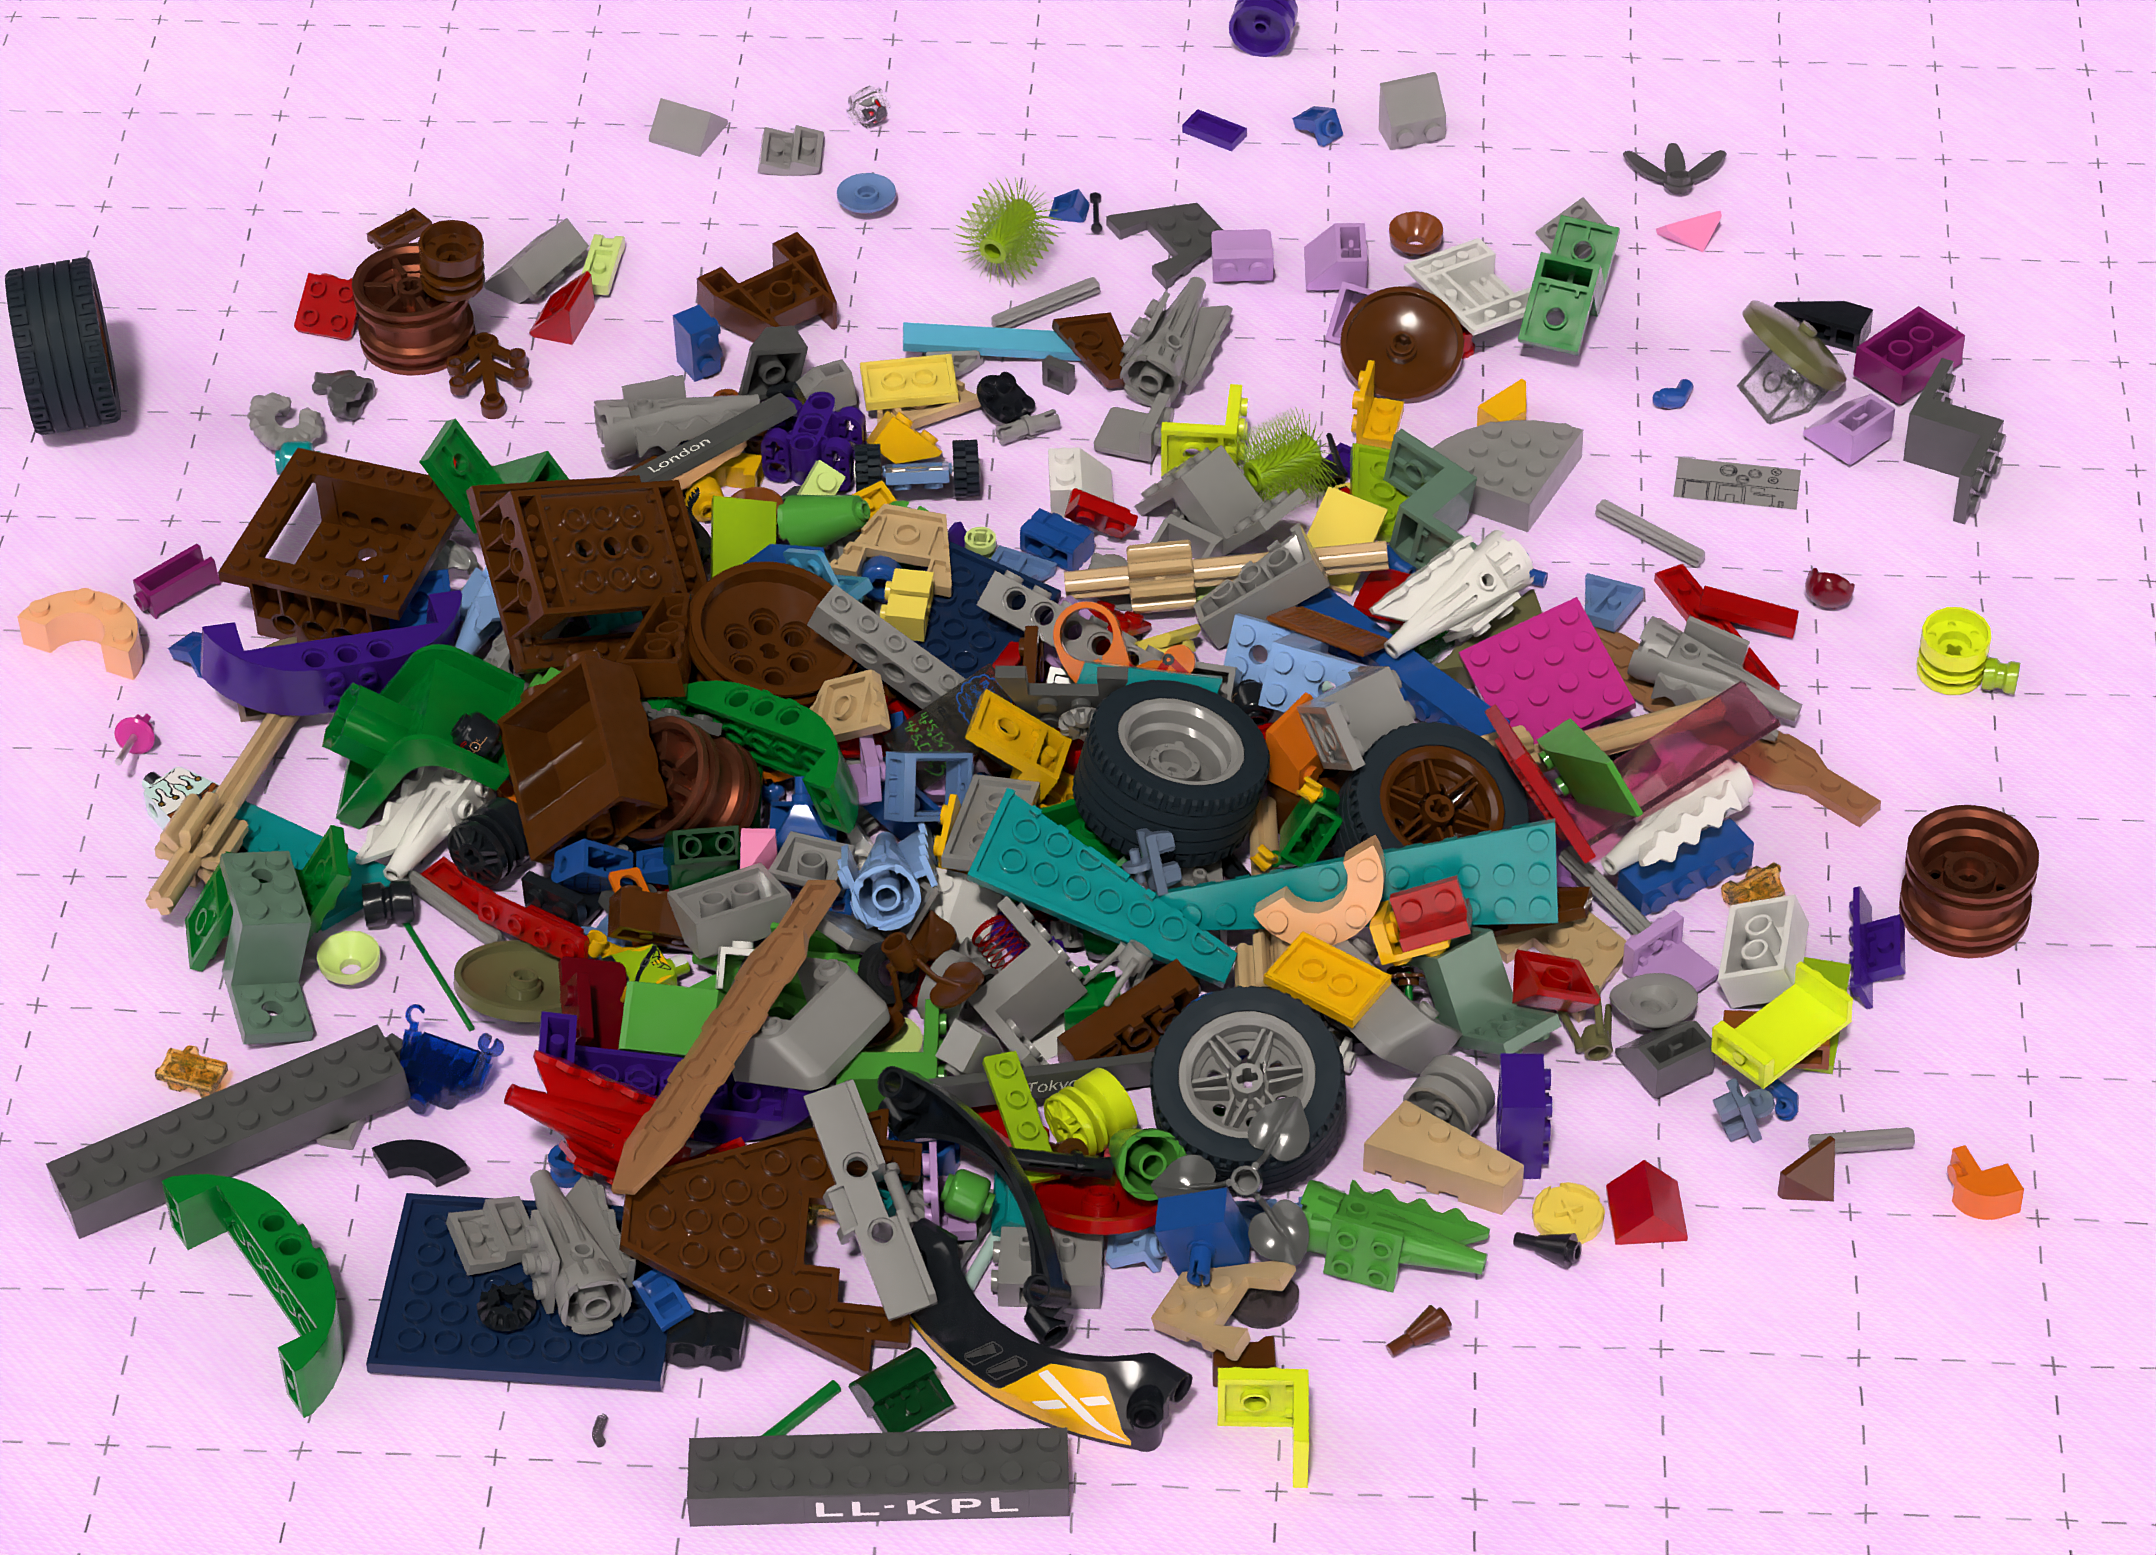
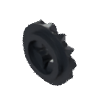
(501, 1317)

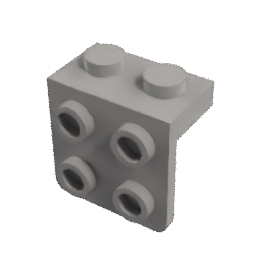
(1134, 432)

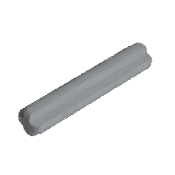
(1867, 1139)

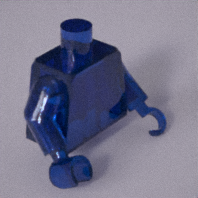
(443, 1070)

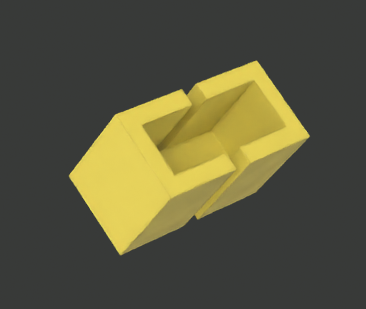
(909, 602)

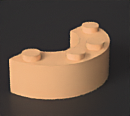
(87, 617)
(1335, 918)

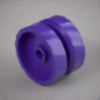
(1263, 25)

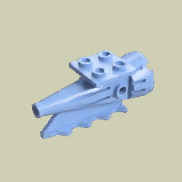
(478, 613)
(887, 885)

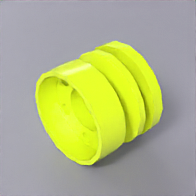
(1953, 650)
(1090, 1110)

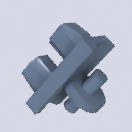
(1158, 875)
(1739, 1112)

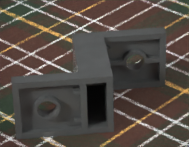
(1954, 441)

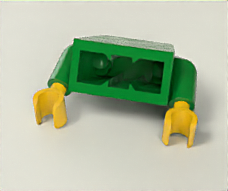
(1305, 830)

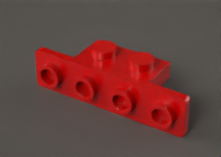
(533, 926)

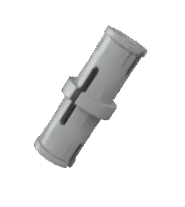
(1027, 427)

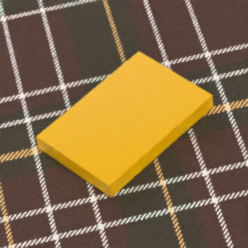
(1327, 979)

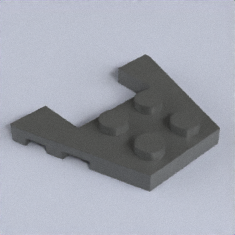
(1179, 229)
(1051, 700)

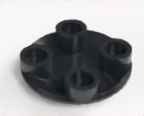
(1004, 398)

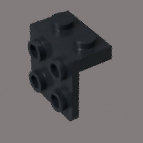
(558, 900)

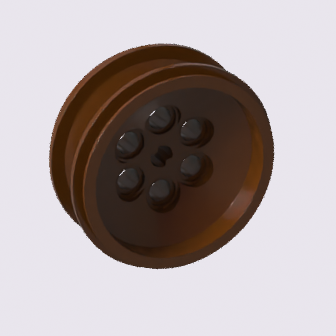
(755, 631)

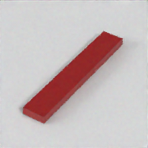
(1686, 595)

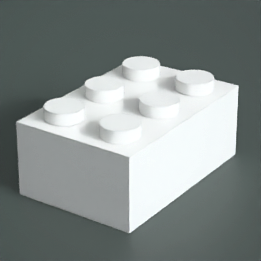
(1762, 949)

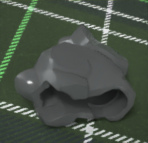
(345, 392)

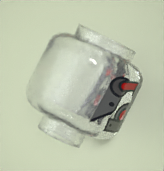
(868, 106)

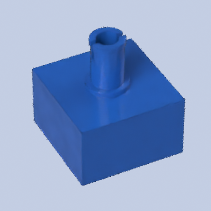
(1202, 1232)

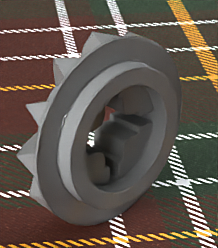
(1076, 722)

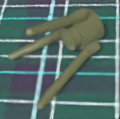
(1596, 1037)

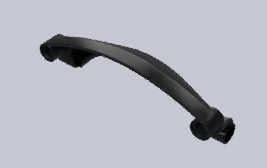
(930, 1113)

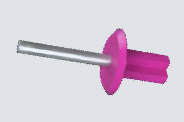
(134, 736)

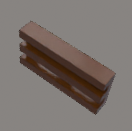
(399, 230)

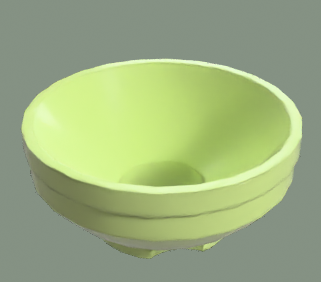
(348, 949)

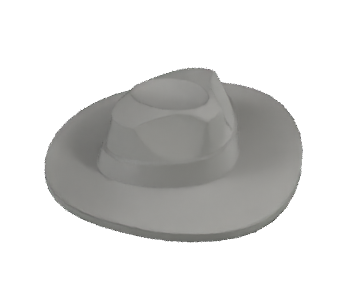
(1654, 1000)

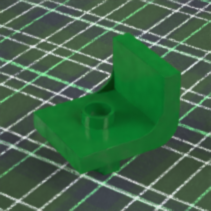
(412, 726)

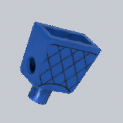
(582, 865)

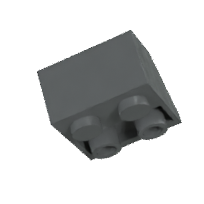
(1669, 1057)

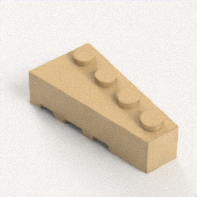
(1443, 1158)

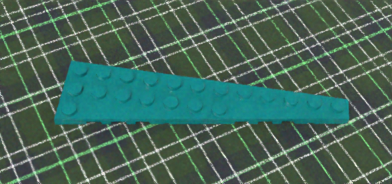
(1502, 872)

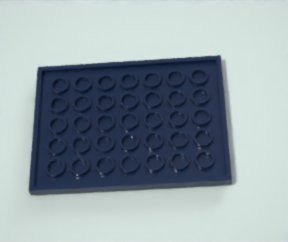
(434, 1329)

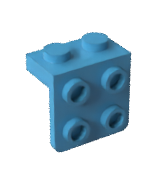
(817, 563)

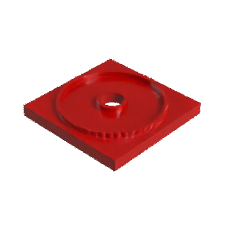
(1537, 784)

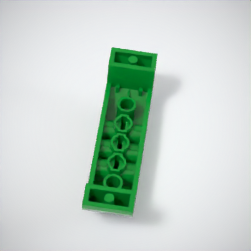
(778, 736)
(284, 1262)

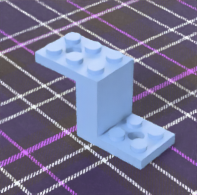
(1292, 665)

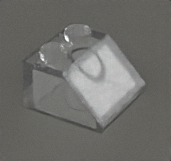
(1779, 390)

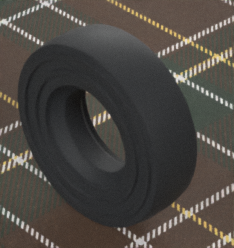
(868, 972)

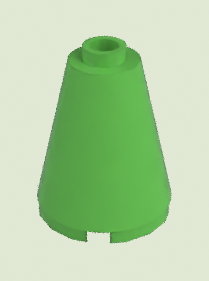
(820, 518)
(1141, 1157)

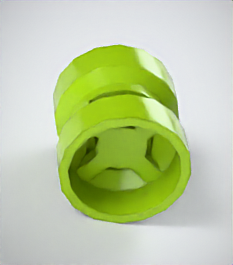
(2001, 675)

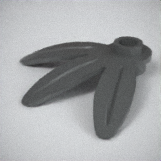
(1676, 177)

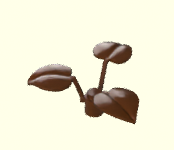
(928, 942)

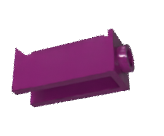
(174, 580)

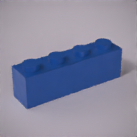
(1715, 857)

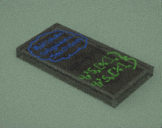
(944, 725)

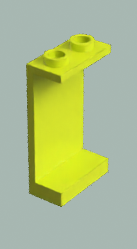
(1784, 1028)

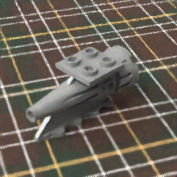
(1172, 344)
(660, 416)
(1700, 666)
(577, 1255)

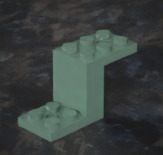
(1436, 500)
(266, 947)
(1476, 997)

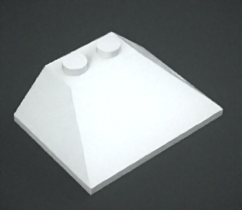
(1467, 284)

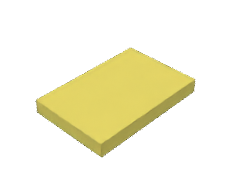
(909, 382)
(1344, 521)

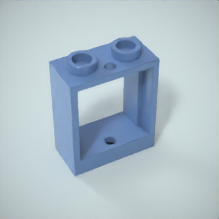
(901, 780)

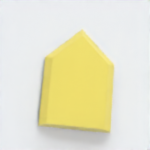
(1170, 637)

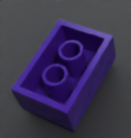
(1524, 1111)

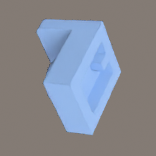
(1135, 1248)

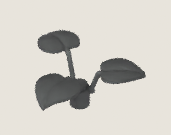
(1279, 1130)

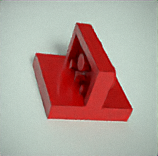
(1431, 913)

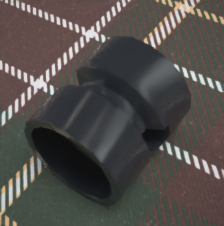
(388, 903)

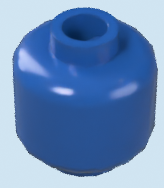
(879, 570)

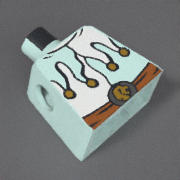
(166, 793)

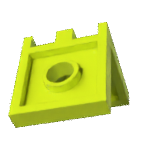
(1184, 436)
(1282, 1404)

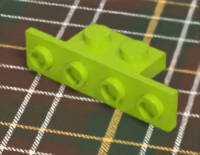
(1017, 1107)

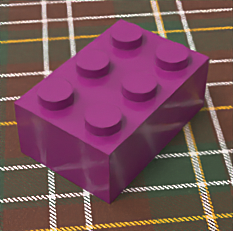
(1907, 353)

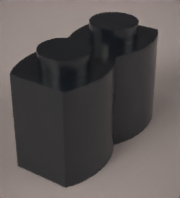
(707, 1339)

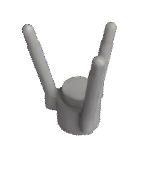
(1132, 958)

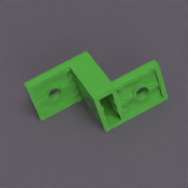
(868, 1065)

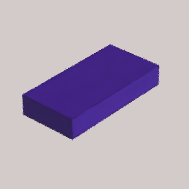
(1214, 130)

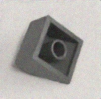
(773, 360)

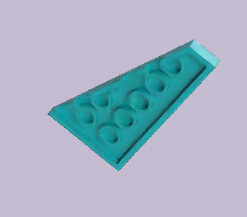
(273, 833)

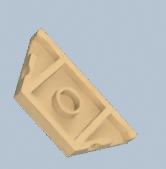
(932, 413)
(853, 705)

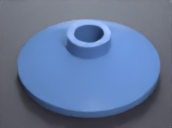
(866, 192)

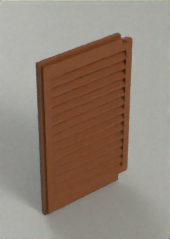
(1328, 630)

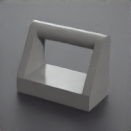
(1203, 542)

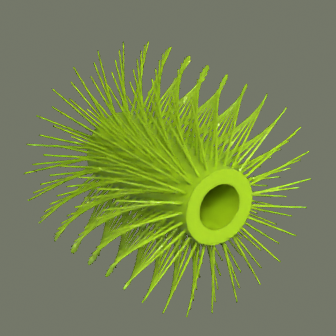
(1007, 231)
(1283, 461)

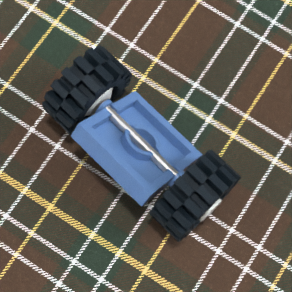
(931, 474)

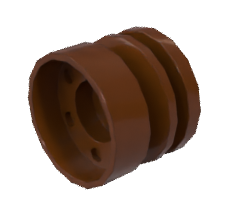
(451, 260)

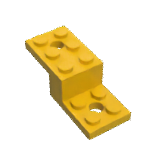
(1028, 746)

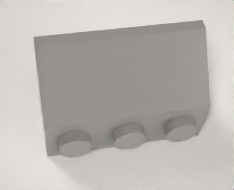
(539, 264)
(729, 909)

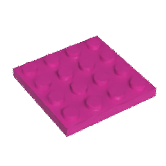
(1549, 672)

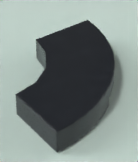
(420, 1159)

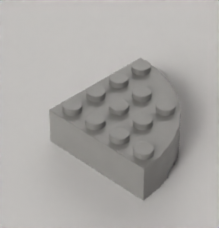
(1515, 466)

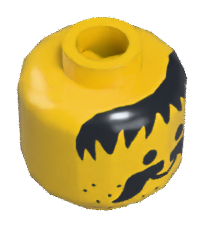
(699, 497)

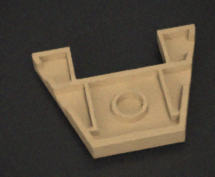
(907, 538)
(1584, 939)
(1203, 1310)

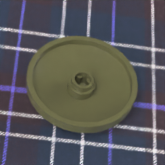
(1795, 344)
(509, 981)

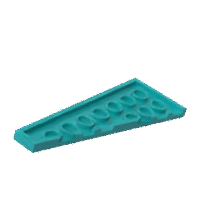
(1059, 875)

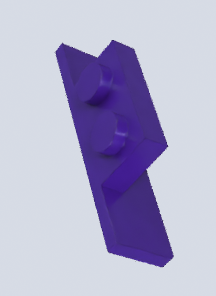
(1876, 947)

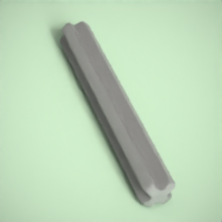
(1046, 303)
(1650, 533)
(1604, 891)
(453, 909)

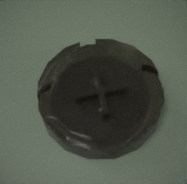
(1267, 1307)

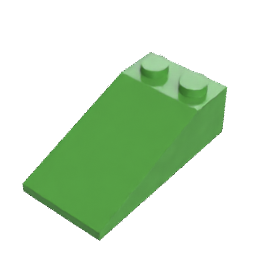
(1585, 770)

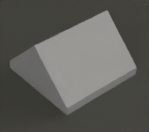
(685, 127)
(807, 859)

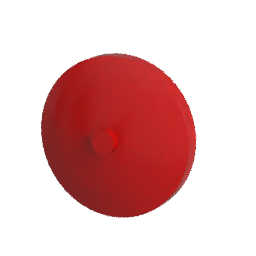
(1094, 1206)

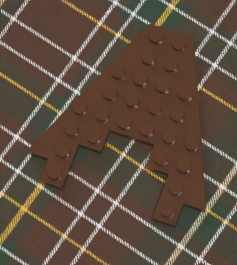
(739, 1236)

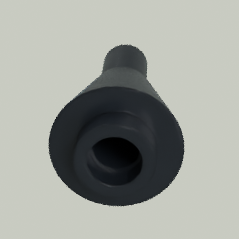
(1559, 1248)

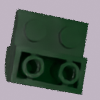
(700, 854)
(902, 1393)

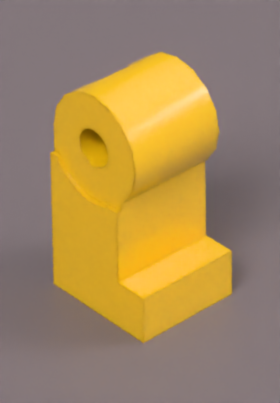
(740, 472)

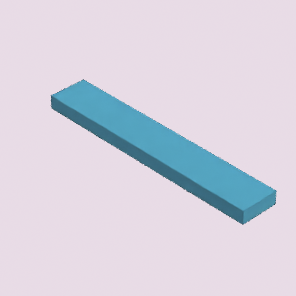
(986, 340)

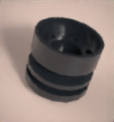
(489, 842)

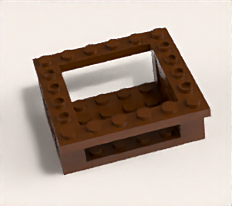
(364, 513)
(541, 579)

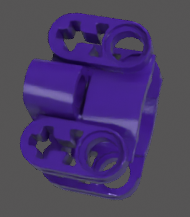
(811, 436)

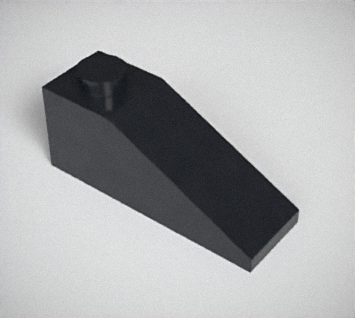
(1837, 322)

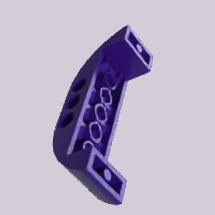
(316, 673)
(733, 1111)

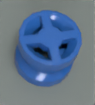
(561, 1169)

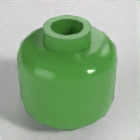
(967, 1195)

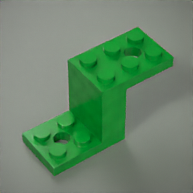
(1569, 285)
(474, 469)
(319, 881)

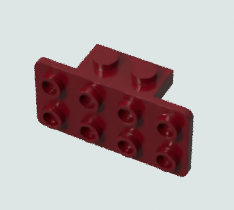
(593, 994)

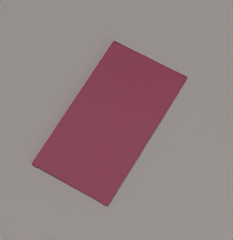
(1680, 756)

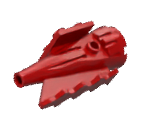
(587, 1111)

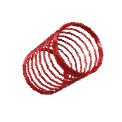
(983, 926)

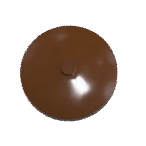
(1410, 339)

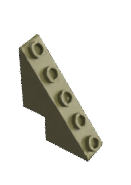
(1524, 609)

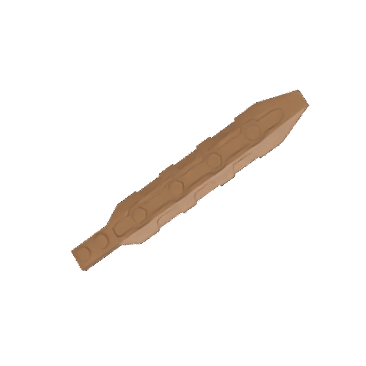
(1780, 763)
(722, 1039)

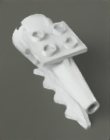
(1457, 592)
(1682, 817)
(421, 818)

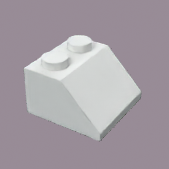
(1076, 469)
(964, 904)

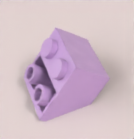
(1337, 257)
(1854, 428)

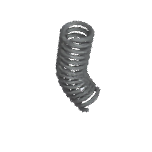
(599, 1435)

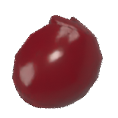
(1828, 589)

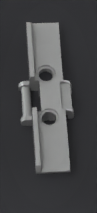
(847, 1137)

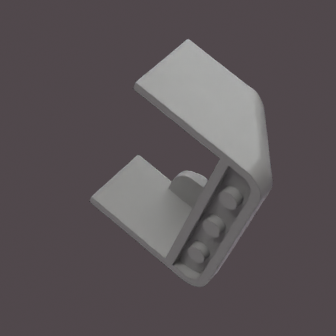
(1397, 1026)
(821, 1037)

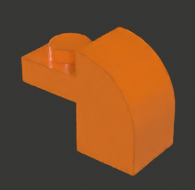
(1983, 1193)

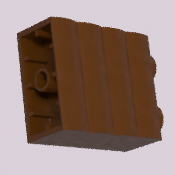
(582, 757)

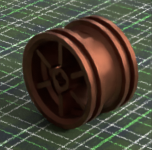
(402, 324)
(704, 780)
(1968, 881)

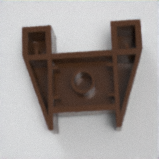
(775, 298)

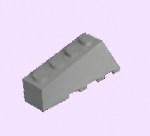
(1262, 588)

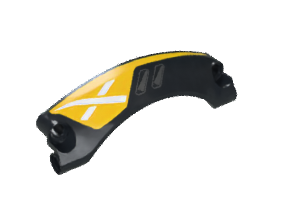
(1095, 1397)

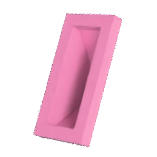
(1693, 231)
(758, 847)

